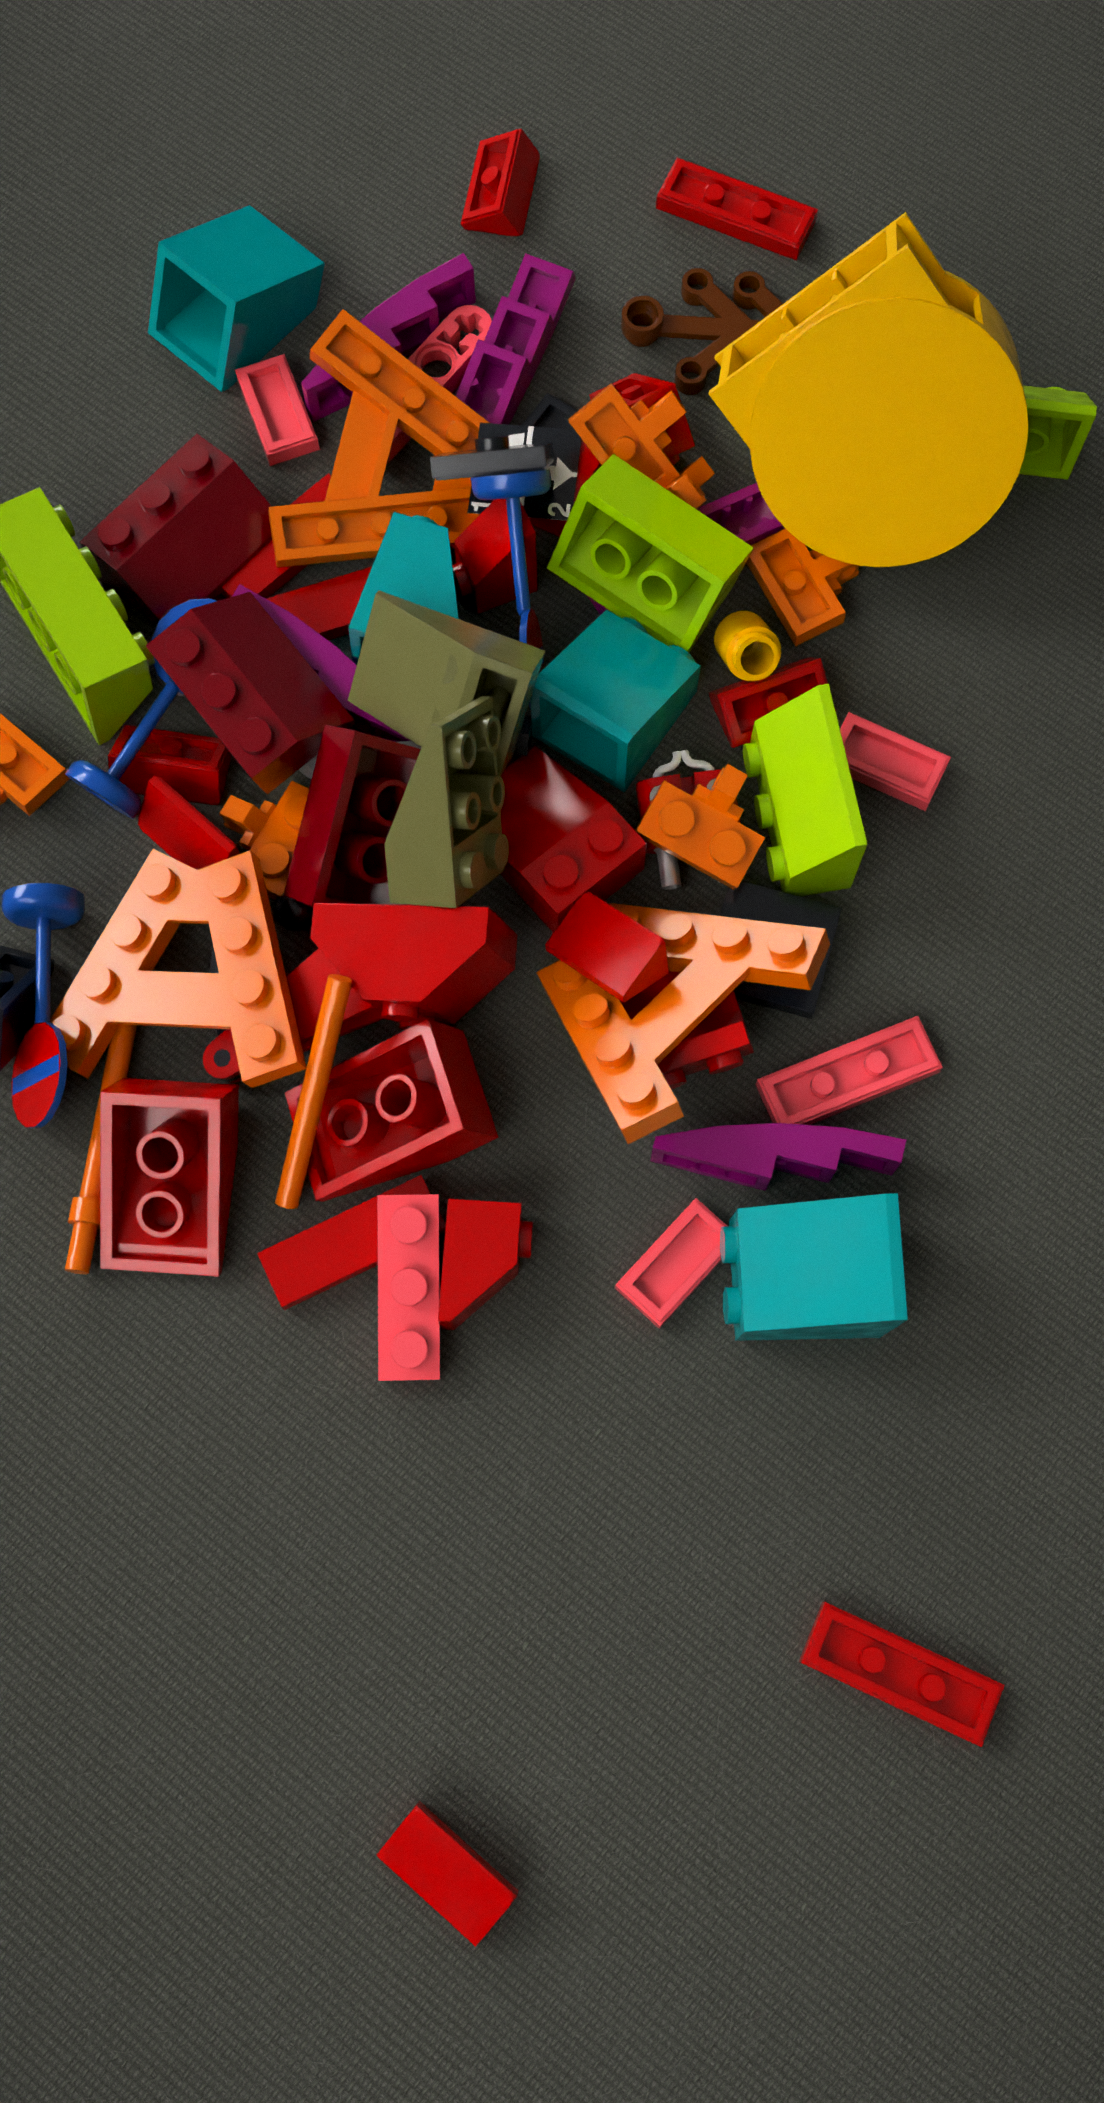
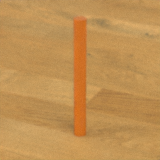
(313, 1091)

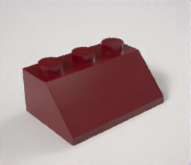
(181, 531)
(250, 686)
(348, 819)

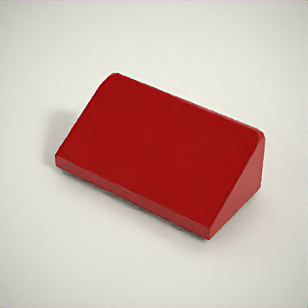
(501, 184)
(747, 701)
(187, 762)
(182, 828)
(609, 948)
(448, 1873)

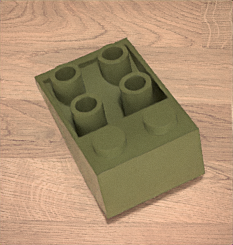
(429, 664)
(449, 819)

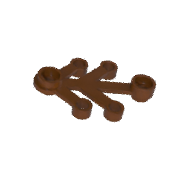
(724, 329)

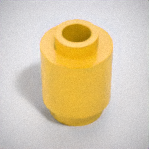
(747, 646)

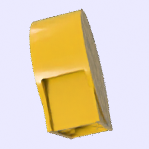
(880, 405)

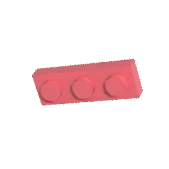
(408, 1287)

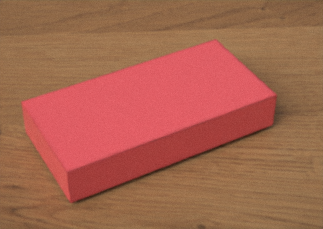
(277, 409)
(892, 761)
(674, 1264)

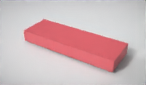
(850, 1074)

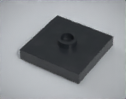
(492, 457)
(775, 906)

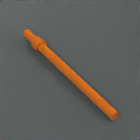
(85, 1209)

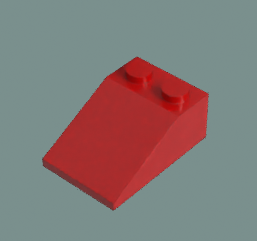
(563, 838)
(397, 1111)
(166, 1175)

